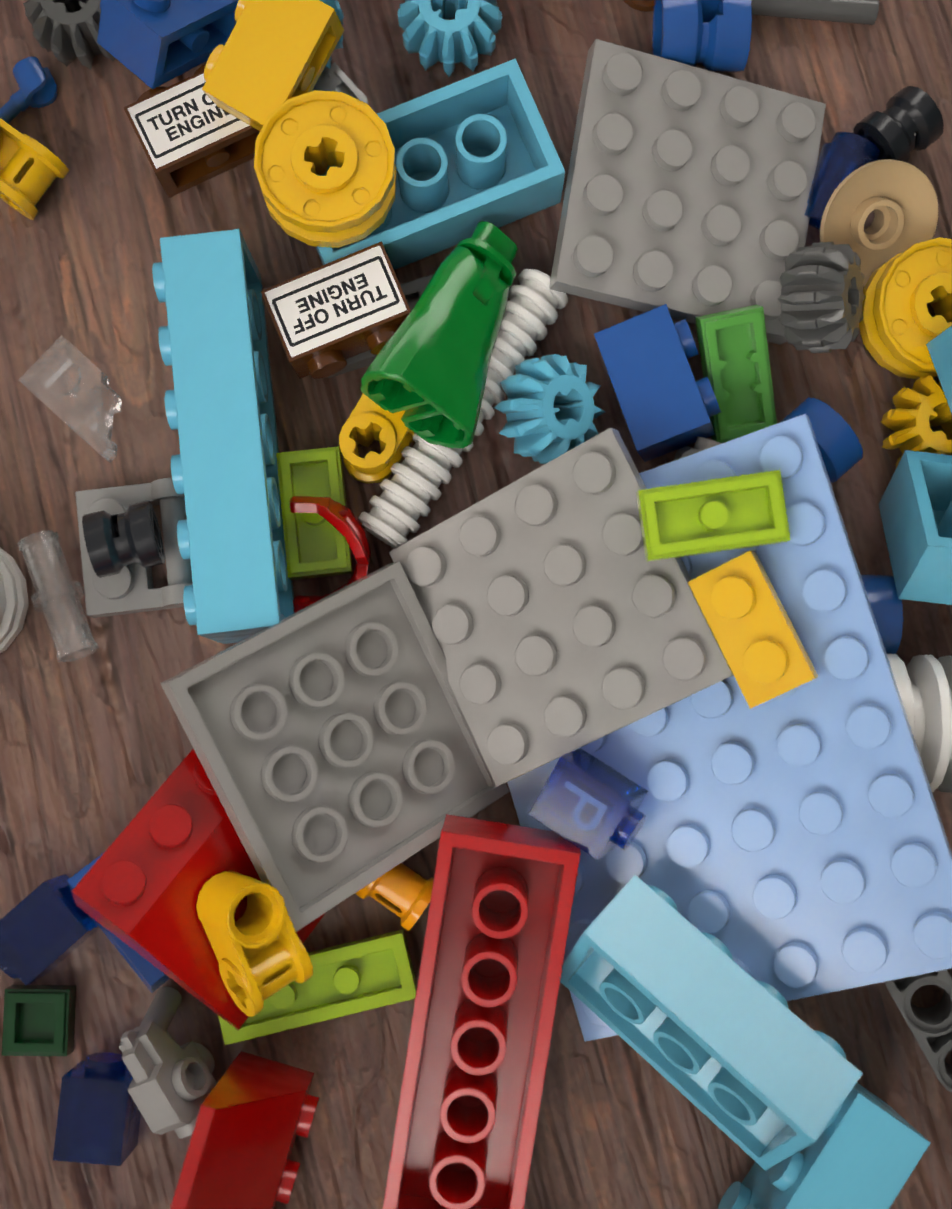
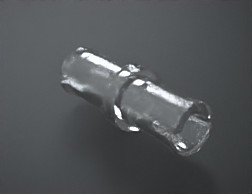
(57, 596)

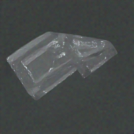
(76, 394)

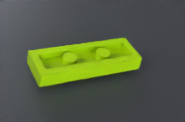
(343, 983)

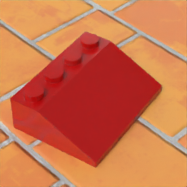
(152, 879)
(247, 1137)

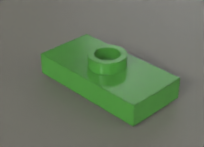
(738, 369)

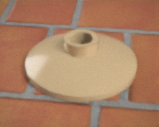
(902, 206)

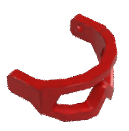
(347, 525)

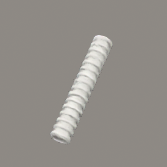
(428, 464)

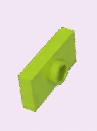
(713, 515)
(311, 542)

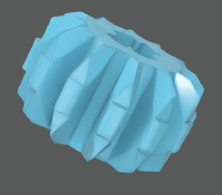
(449, 40)
(548, 407)

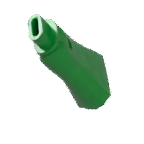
(445, 345)

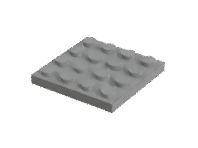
(683, 188)
(556, 613)
(335, 741)

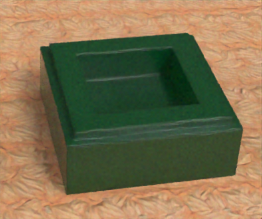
(39, 1020)

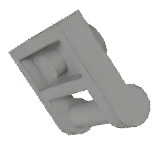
(133, 587)

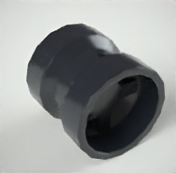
(906, 124)
(123, 539)

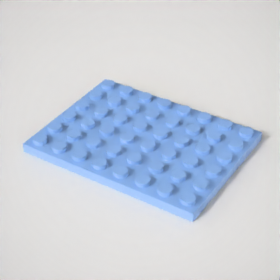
(793, 821)

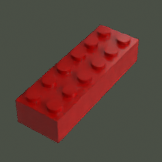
(482, 1017)

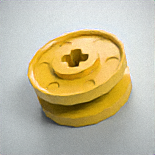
(302, 142)
(896, 309)

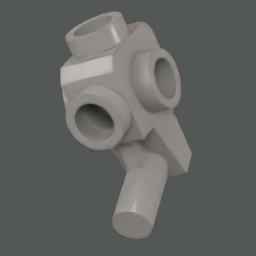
(167, 1077)

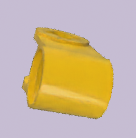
(25, 170)
(365, 425)
(259, 949)

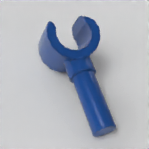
(35, 90)

